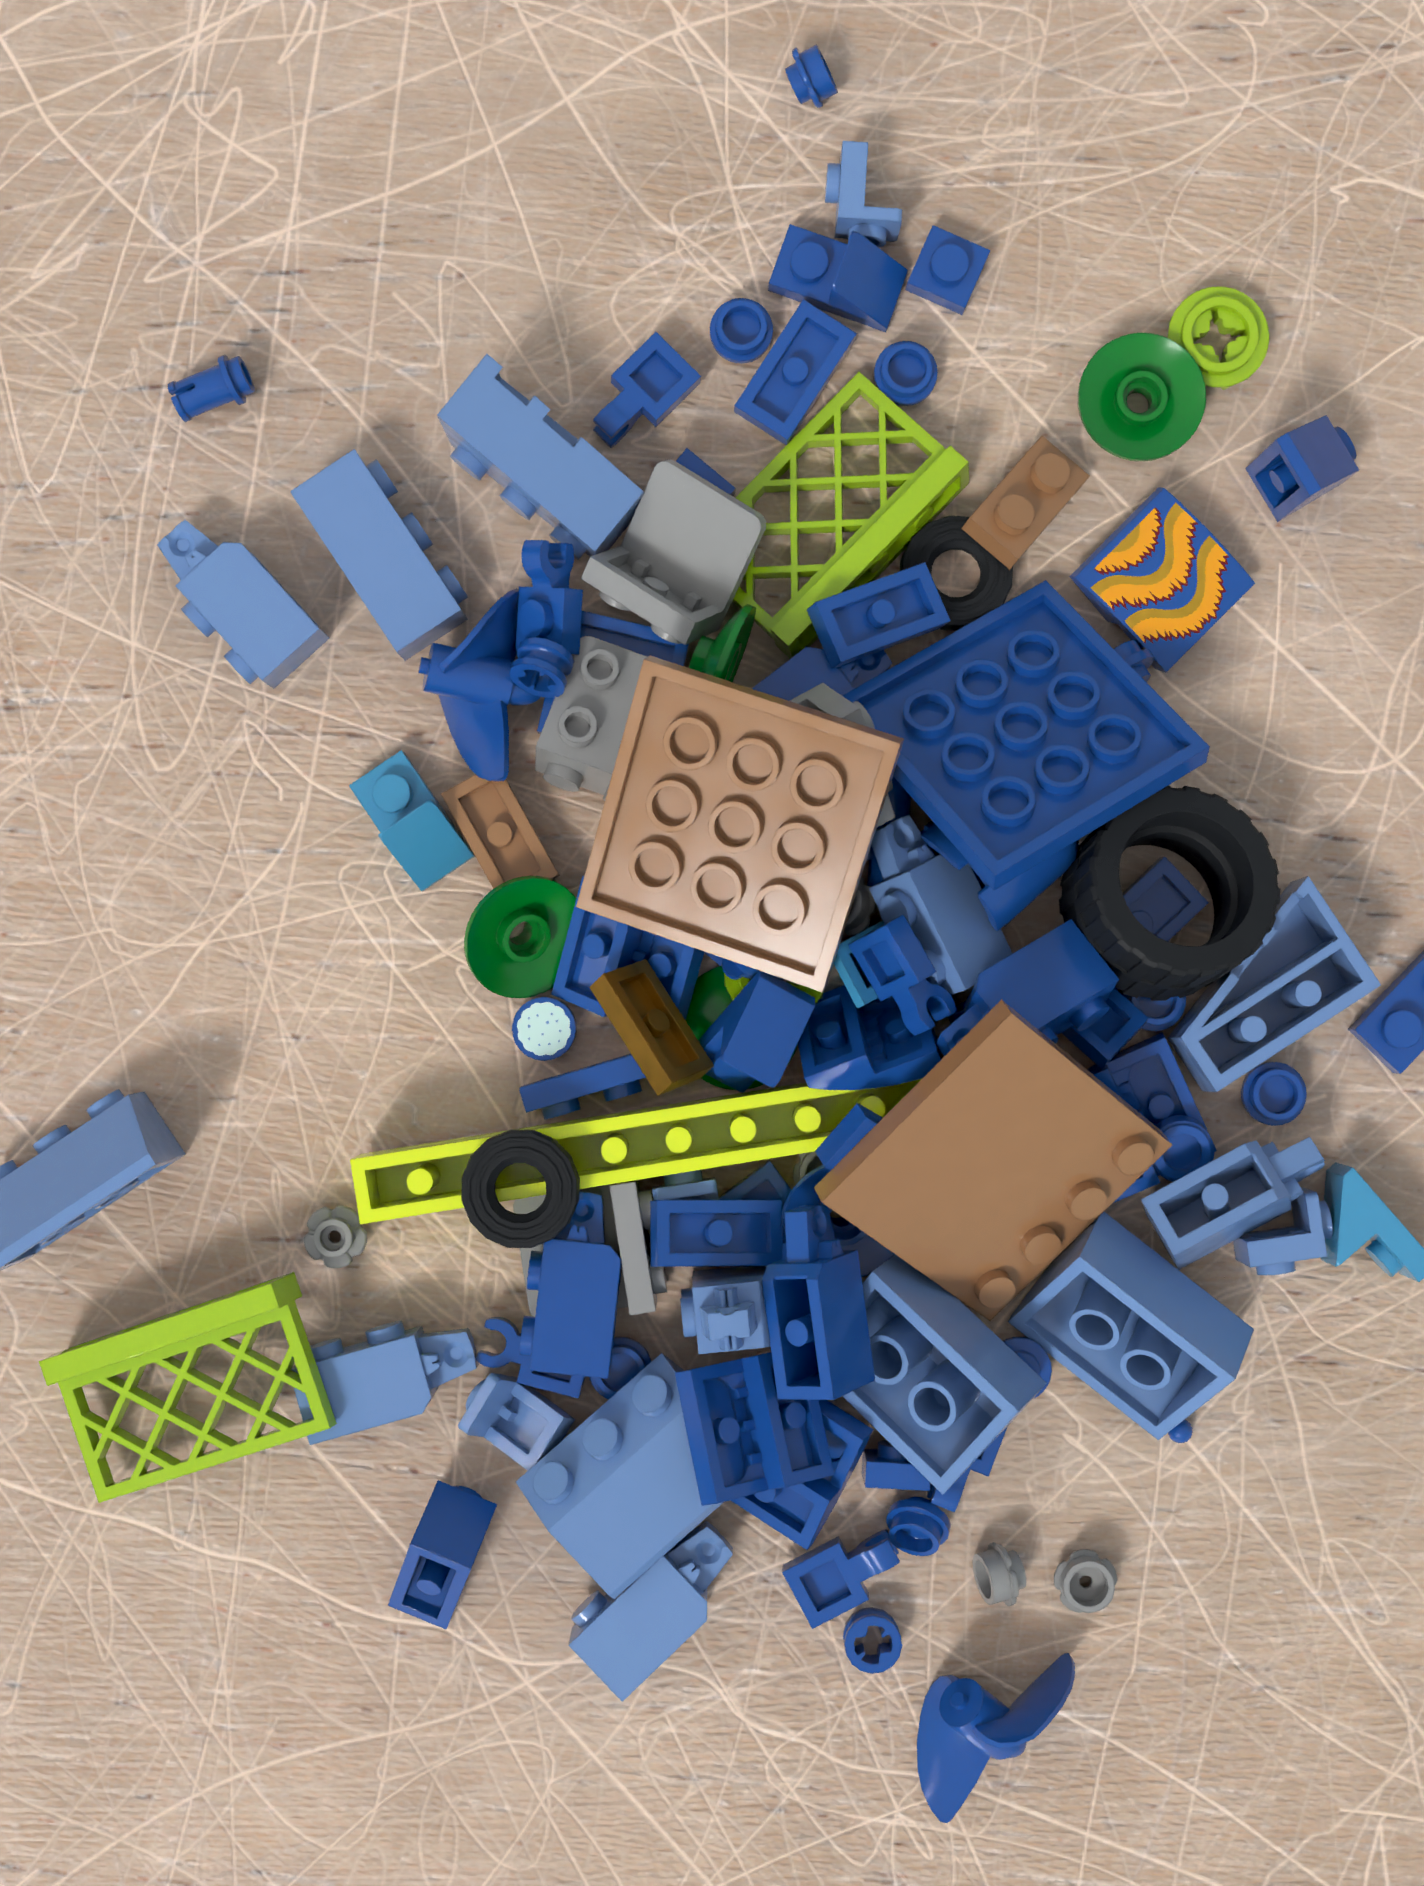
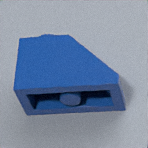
(1303, 466)
(442, 1553)

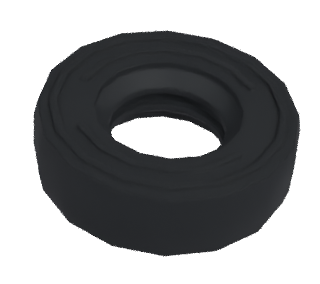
(995, 577)
(505, 1226)

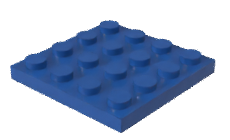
(1026, 733)

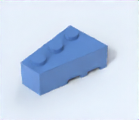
(537, 462)
(1276, 995)

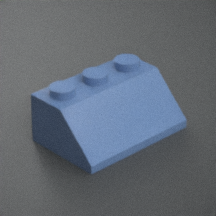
(81, 1173)
(1133, 1327)
(939, 1374)
(622, 1481)

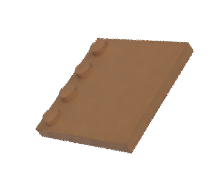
(738, 822)
(993, 1162)

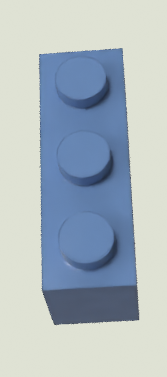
(382, 553)

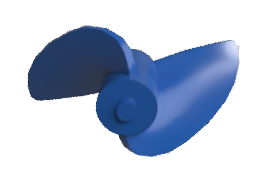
(478, 688)
(968, 1725)

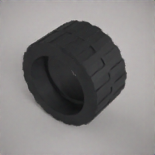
(1225, 853)

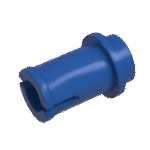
(212, 388)

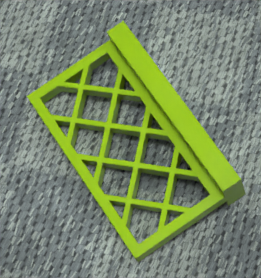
(875, 539)
(172, 1335)

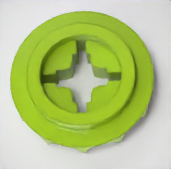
(1233, 315)

